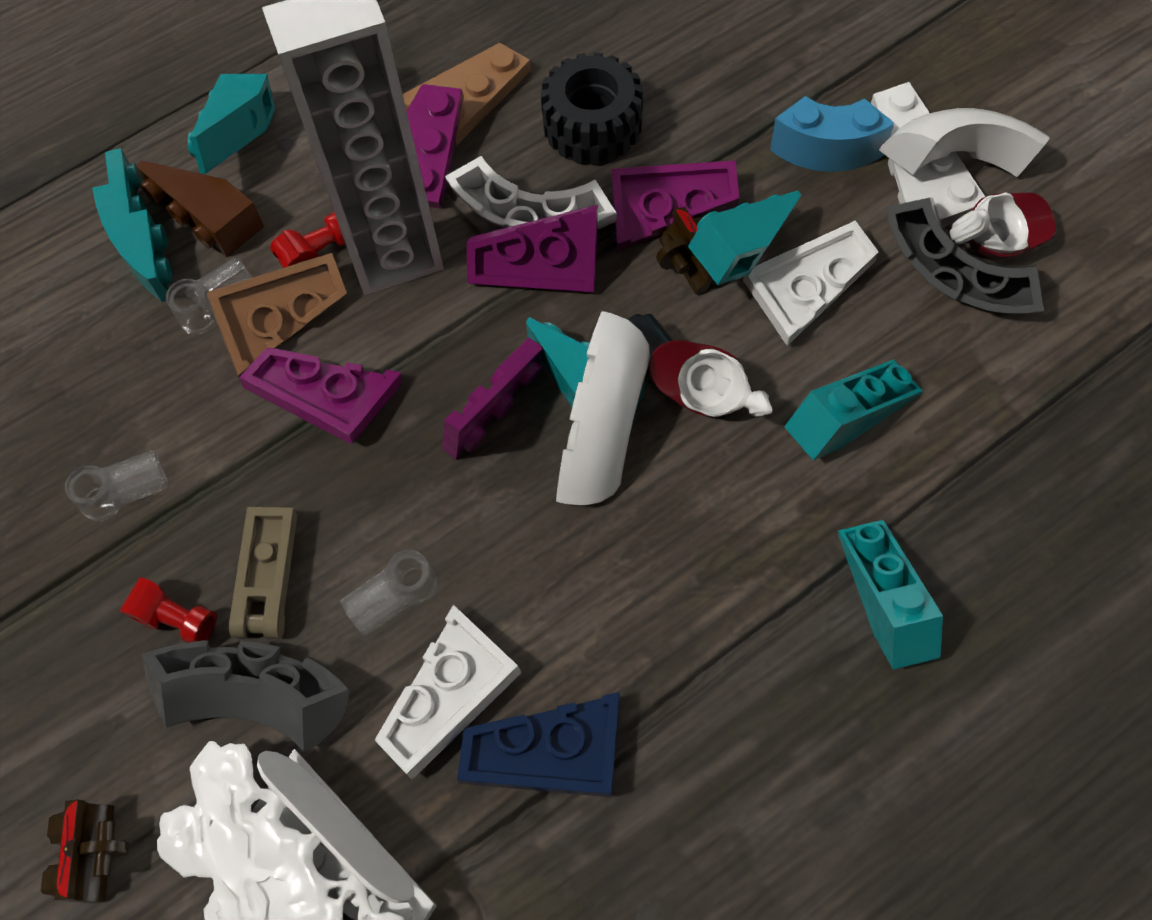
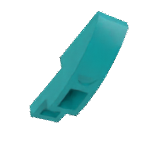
(131, 225)

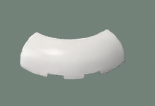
(978, 131)
(508, 206)
(603, 412)

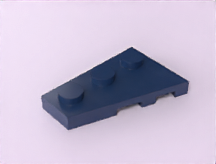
(547, 751)

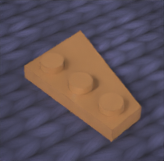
(484, 82)
(273, 306)

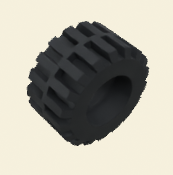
(585, 84)

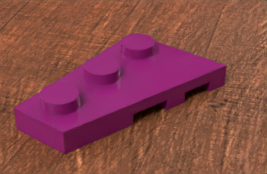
(434, 128)
(649, 194)
(538, 254)
(321, 393)
(466, 429)

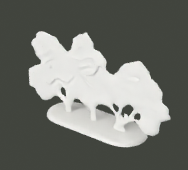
(257, 861)

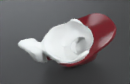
(1005, 224)
(705, 379)

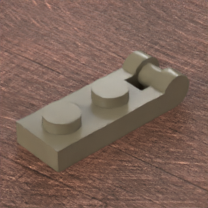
(263, 572)

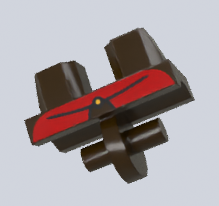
(677, 254)
(85, 854)

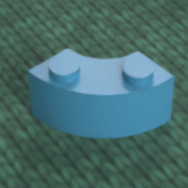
(830, 136)

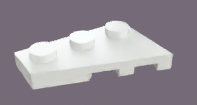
(810, 278)
(450, 690)

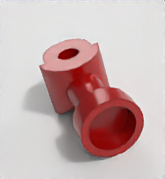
(295, 248)
(152, 606)

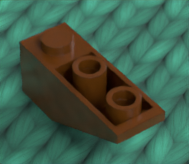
(209, 204)

